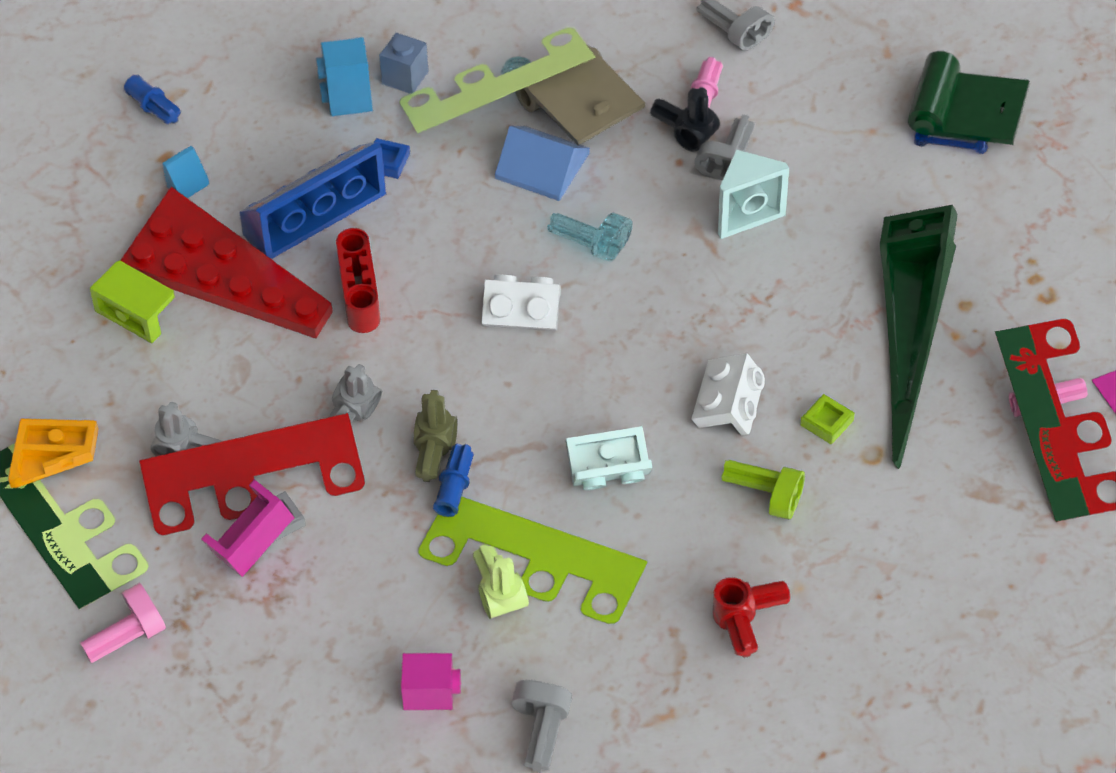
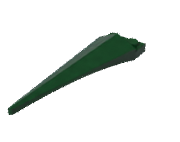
(915, 266)

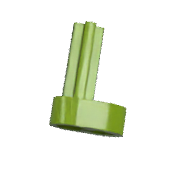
(784, 485)

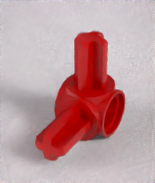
(738, 617)

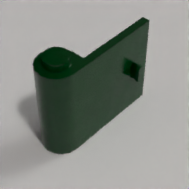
(965, 103)

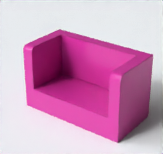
(251, 531)

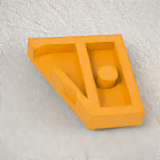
(50, 447)

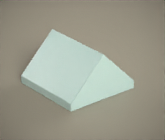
(751, 193)

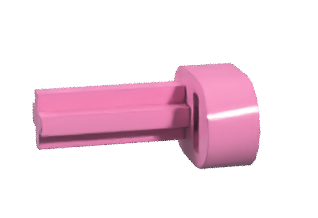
(143, 620)

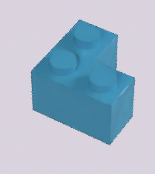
(346, 76)

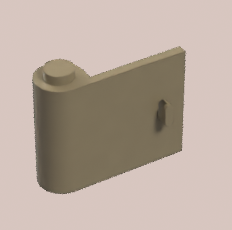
(583, 98)

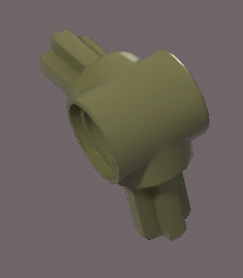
(433, 435)

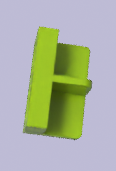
(131, 300)

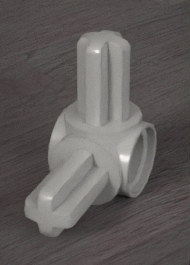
(355, 395)
(176, 432)

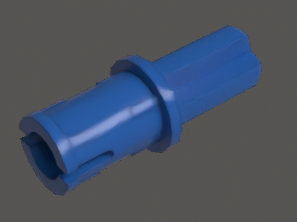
(152, 99)
(453, 480)

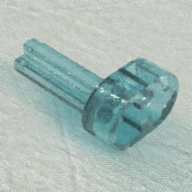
(604, 241)

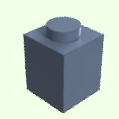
(404, 63)

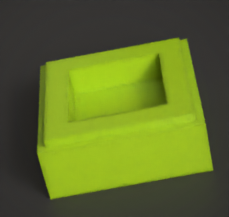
(827, 419)

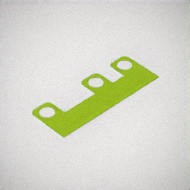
(547, 550)

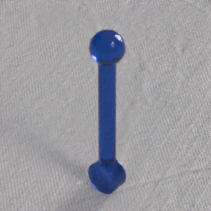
(922, 140)

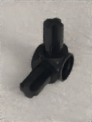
(691, 125)

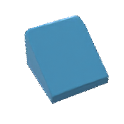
(185, 172)

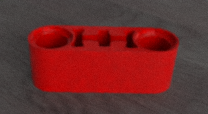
(360, 299)

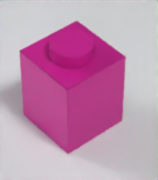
(429, 681)

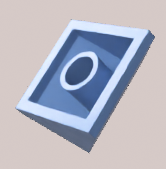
(539, 161)

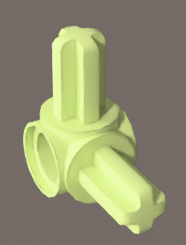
(500, 588)

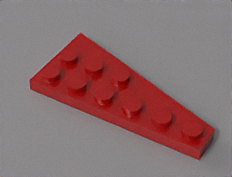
(211, 262)

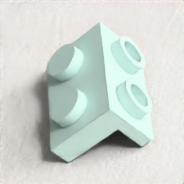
(608, 457)

